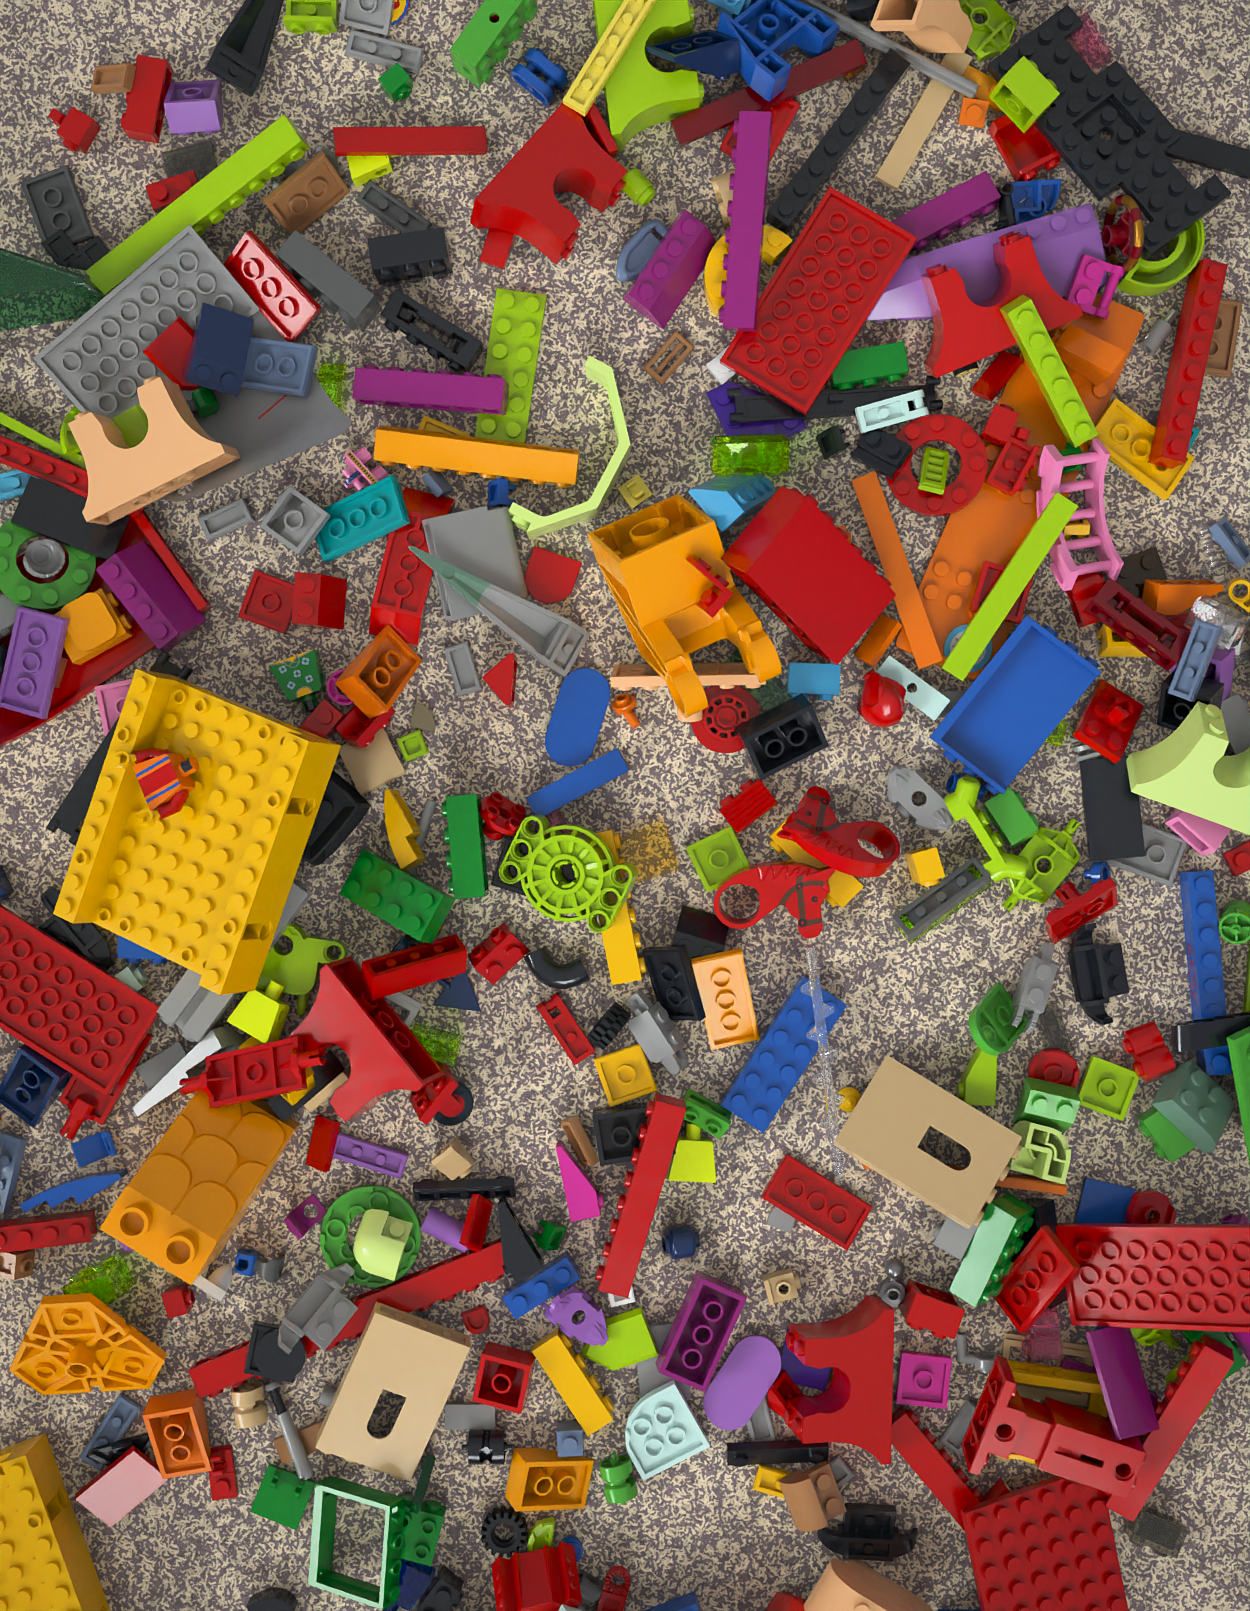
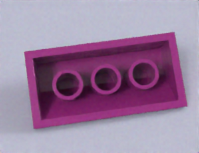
(671, 269)
(151, 595)

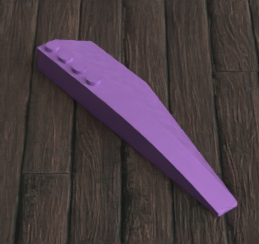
(1056, 241)

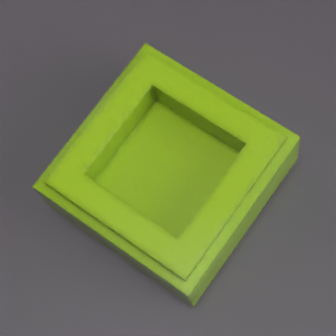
(412, 745)

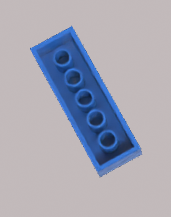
(778, 1059)

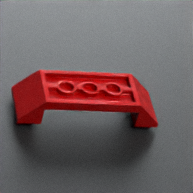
(404, 576)

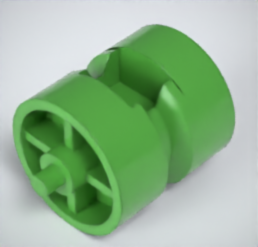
(1235, 922)
(620, 1485)

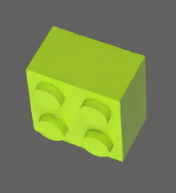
(1024, 94)

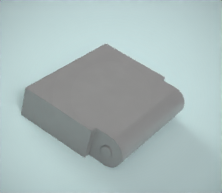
(480, 544)

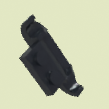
(80, 937)
(1096, 973)
(868, 1534)

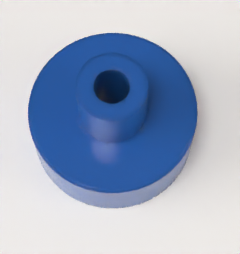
(1098, 872)

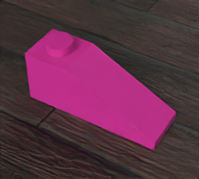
(579, 1189)

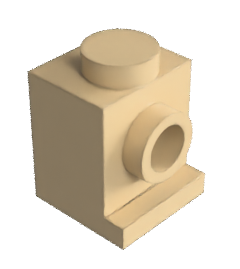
(774, 1280)

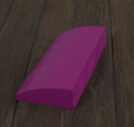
(1122, 1382)

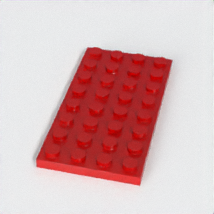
(819, 300)
(68, 1005)
(1159, 1275)

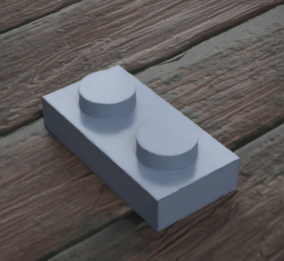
(1235, 548)

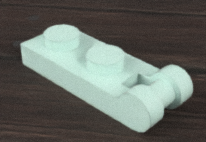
(890, 411)

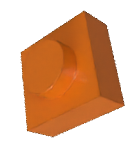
(973, 112)

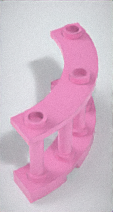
(1050, 470)

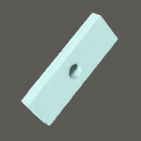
(925, 698)

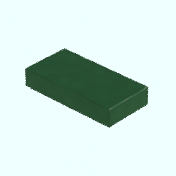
(422, 1483)

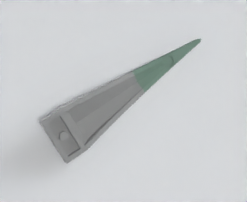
(539, 631)

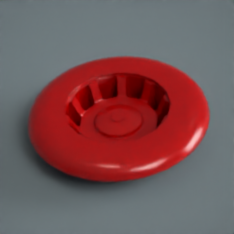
(724, 718)

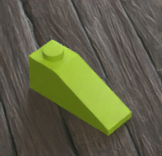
(979, 1080)

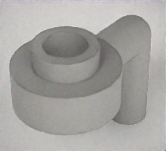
(981, 1360)

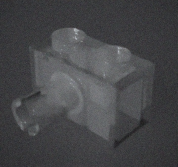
(1220, 614)

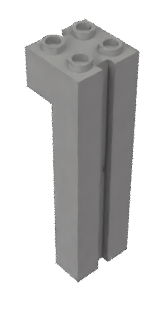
(201, 1010)

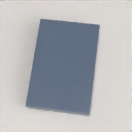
(279, 367)

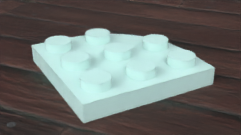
(662, 1431)

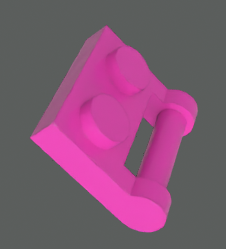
(1087, 281)

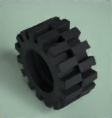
(609, 1026)
(499, 1545)

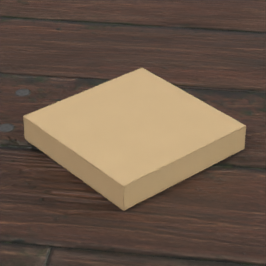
(328, 1090)

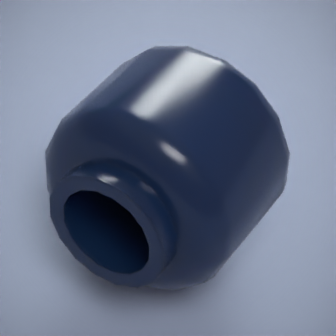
(680, 1241)

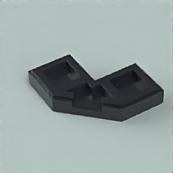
(67, 254)

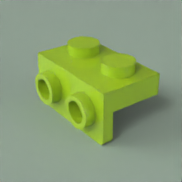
(311, 16)

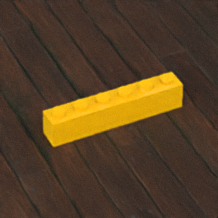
(620, 940)

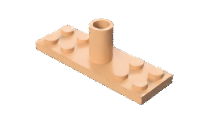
(723, 674)

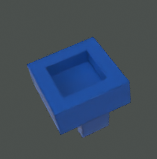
(498, 493)

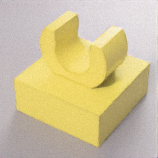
(635, 491)

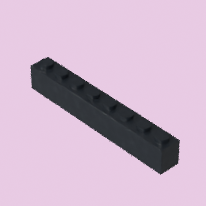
(838, 141)

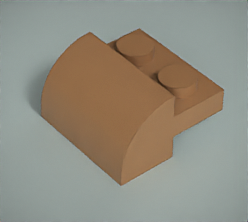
(812, 1497)

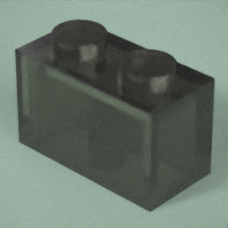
(1156, 1531)

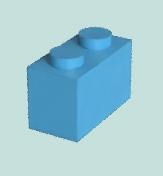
(814, 680)

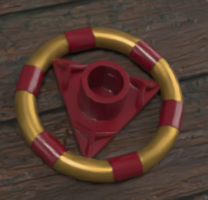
(1125, 234)

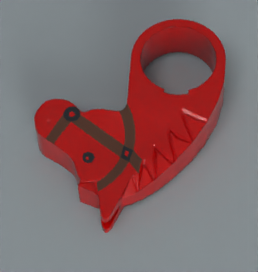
(836, 843)
(789, 884)

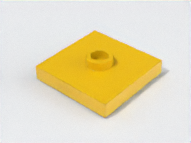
(625, 1074)

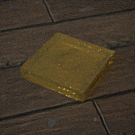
(649, 851)

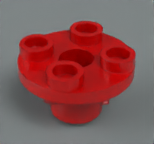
(500, 816)

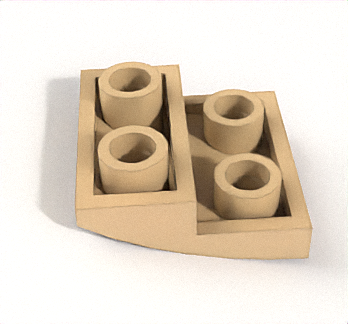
(373, 764)

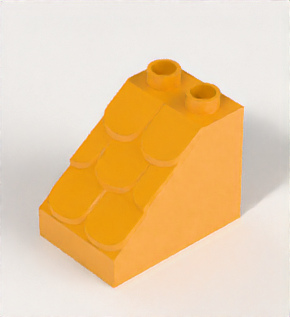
(198, 1184)

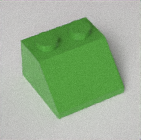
(1047, 1104)

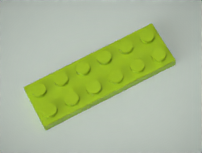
(514, 356)

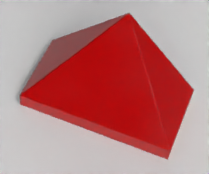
(780, 1392)

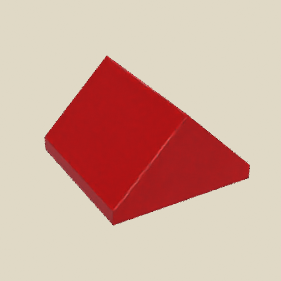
(503, 679)

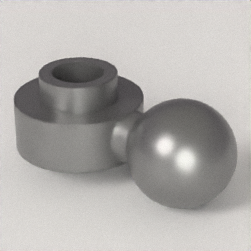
(894, 1269)

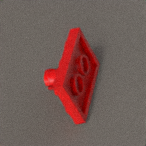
(1108, 721)
(1079, 908)

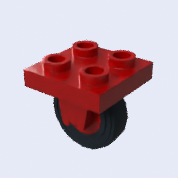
(444, 1100)

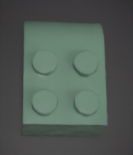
(1195, 1105)

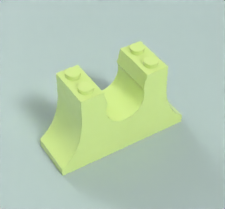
(1194, 774)

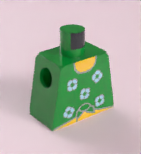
(300, 678)

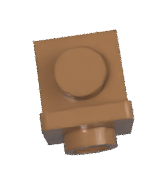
(16, 1264)

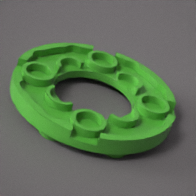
(41, 596)
(356, 1201)

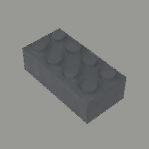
(329, 282)

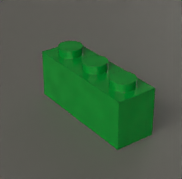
(870, 366)

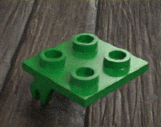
(282, 1496)

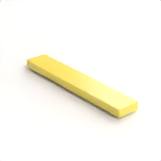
(607, 54)

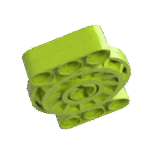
(543, 878)

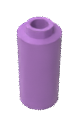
(444, 1228)

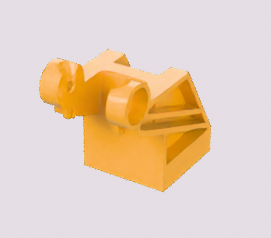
(659, 592)

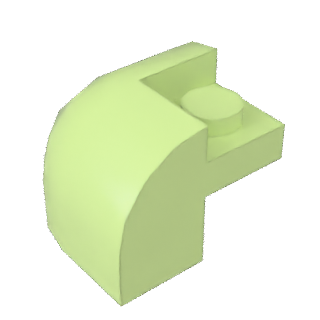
(1043, 1152)
(381, 1243)

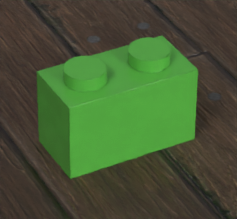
(1011, 818)
(1168, 1140)

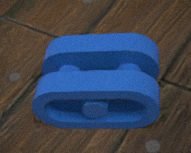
(553, 74)

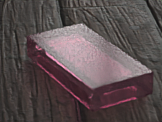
(1090, 44)

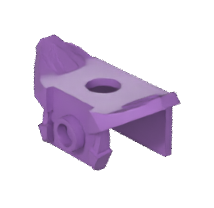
(591, 1328)

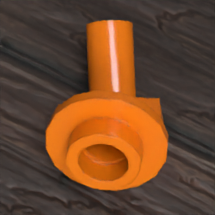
(623, 705)

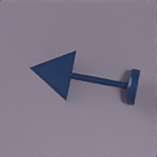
(457, 993)

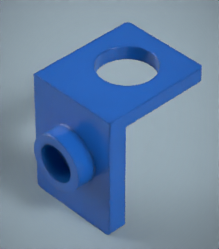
(93, 1148)

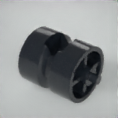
(486, 1447)

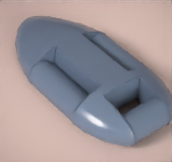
(638, 250)

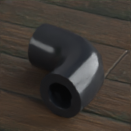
(554, 974)

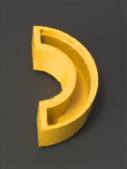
(774, 247)

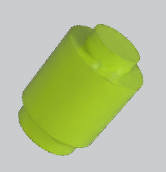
(638, 187)

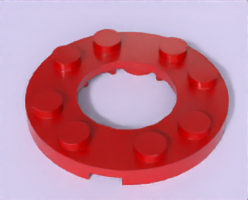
(972, 472)

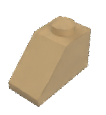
(453, 1160)

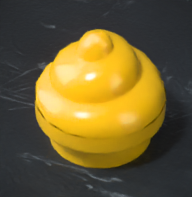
(852, 1097)

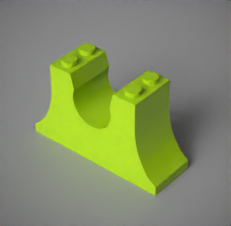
(638, 92)

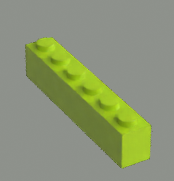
(1049, 370)

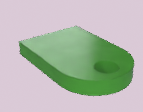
(993, 1018)

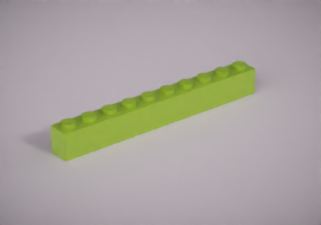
(205, 201)

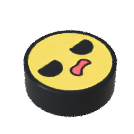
(966, 369)

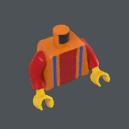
(163, 780)

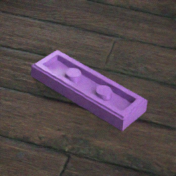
(370, 1155)

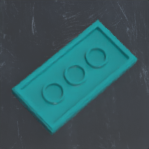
(362, 518)

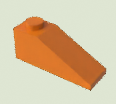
(1176, 596)

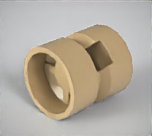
(249, 1404)

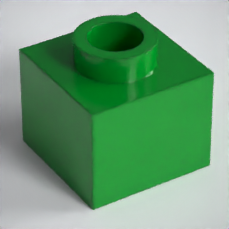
(396, 83)

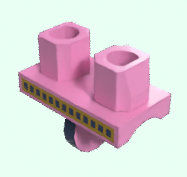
(356, 462)

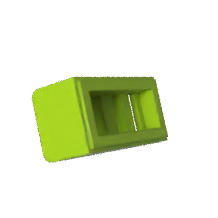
(933, 467)

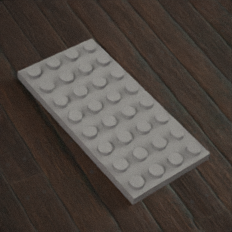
(101, 354)

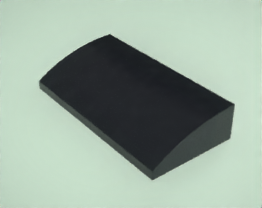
(1110, 811)

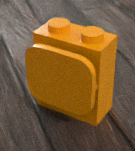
(94, 625)

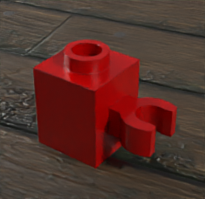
(75, 129)
(1000, 426)

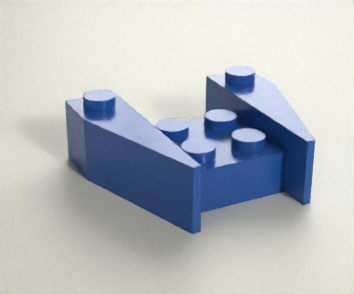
(771, 29)

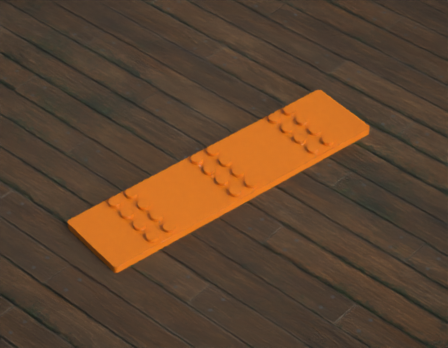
(998, 523)

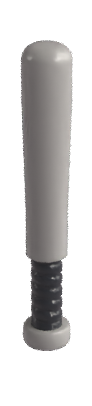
(293, 1441)

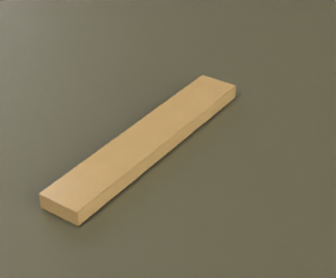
(920, 124)

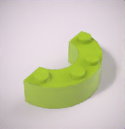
(1157, 277)

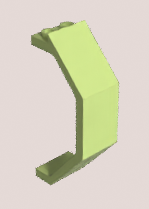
(541, 525)

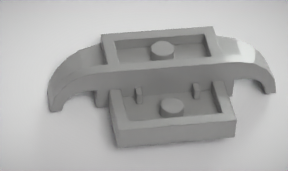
(318, 1311)

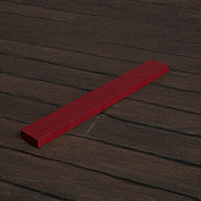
(800, 80)

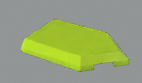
(628, 1341)

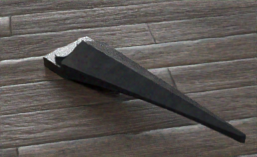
(245, 45)

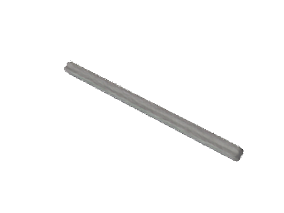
(884, 43)

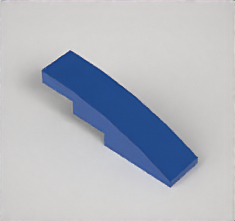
(578, 783)
(80, 1188)

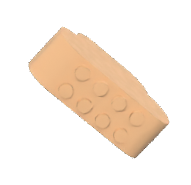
(859, 1588)

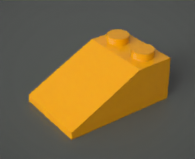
(547, 1482)

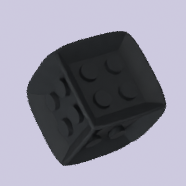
(336, 819)

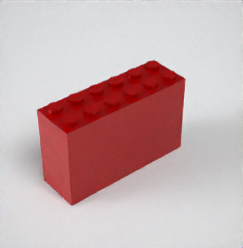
(809, 574)

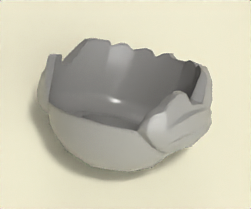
(44, 558)

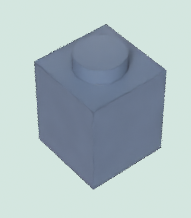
(570, 1439)

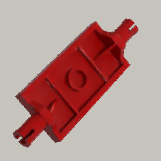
(254, 1072)

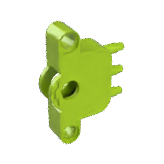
(301, 966)

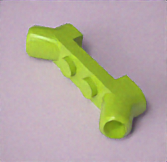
(998, 862)

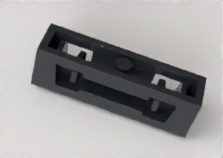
(396, 310)

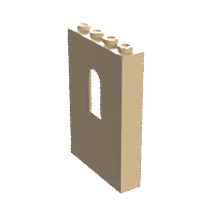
(894, 1119)
(405, 1358)

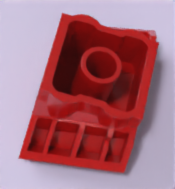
(537, 1580)

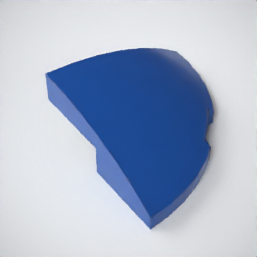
(1040, 197)

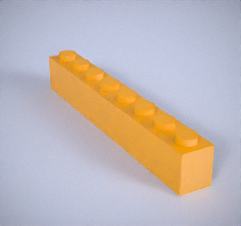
(476, 455)

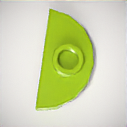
(541, 1534)

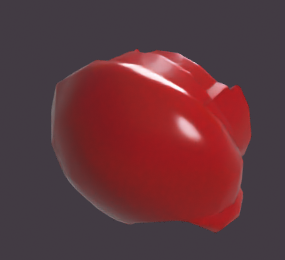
(881, 700)

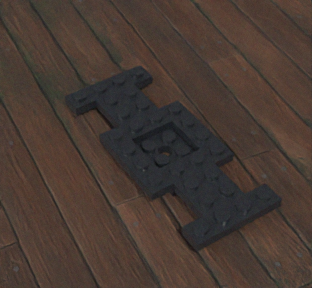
(1126, 160)

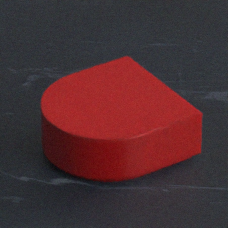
(476, 1319)

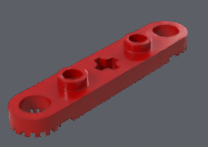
(614, 1596)

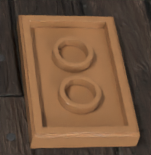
(306, 194)
(1224, 339)

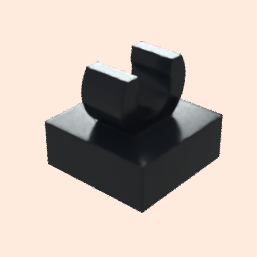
(831, 442)

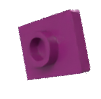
(298, 1222)

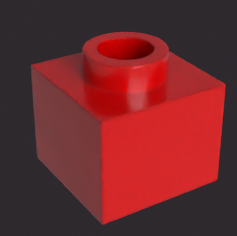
(178, 1300)

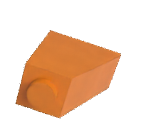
(1087, 353)

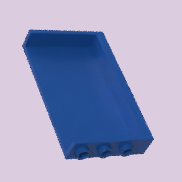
(1014, 704)

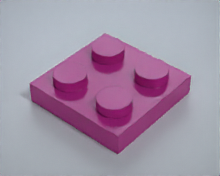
(923, 1379)

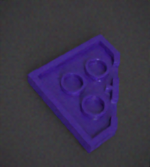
(723, 407)

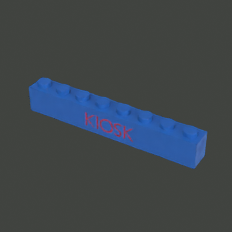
(1204, 960)

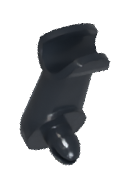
(1006, 209)

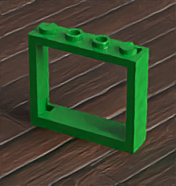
(323, 1536)

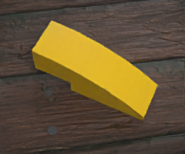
(402, 831)

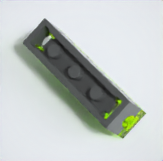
(942, 900)

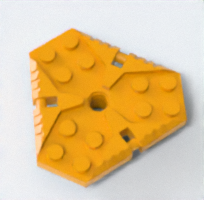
(83, 1345)

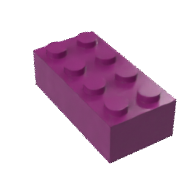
(700, 1331)

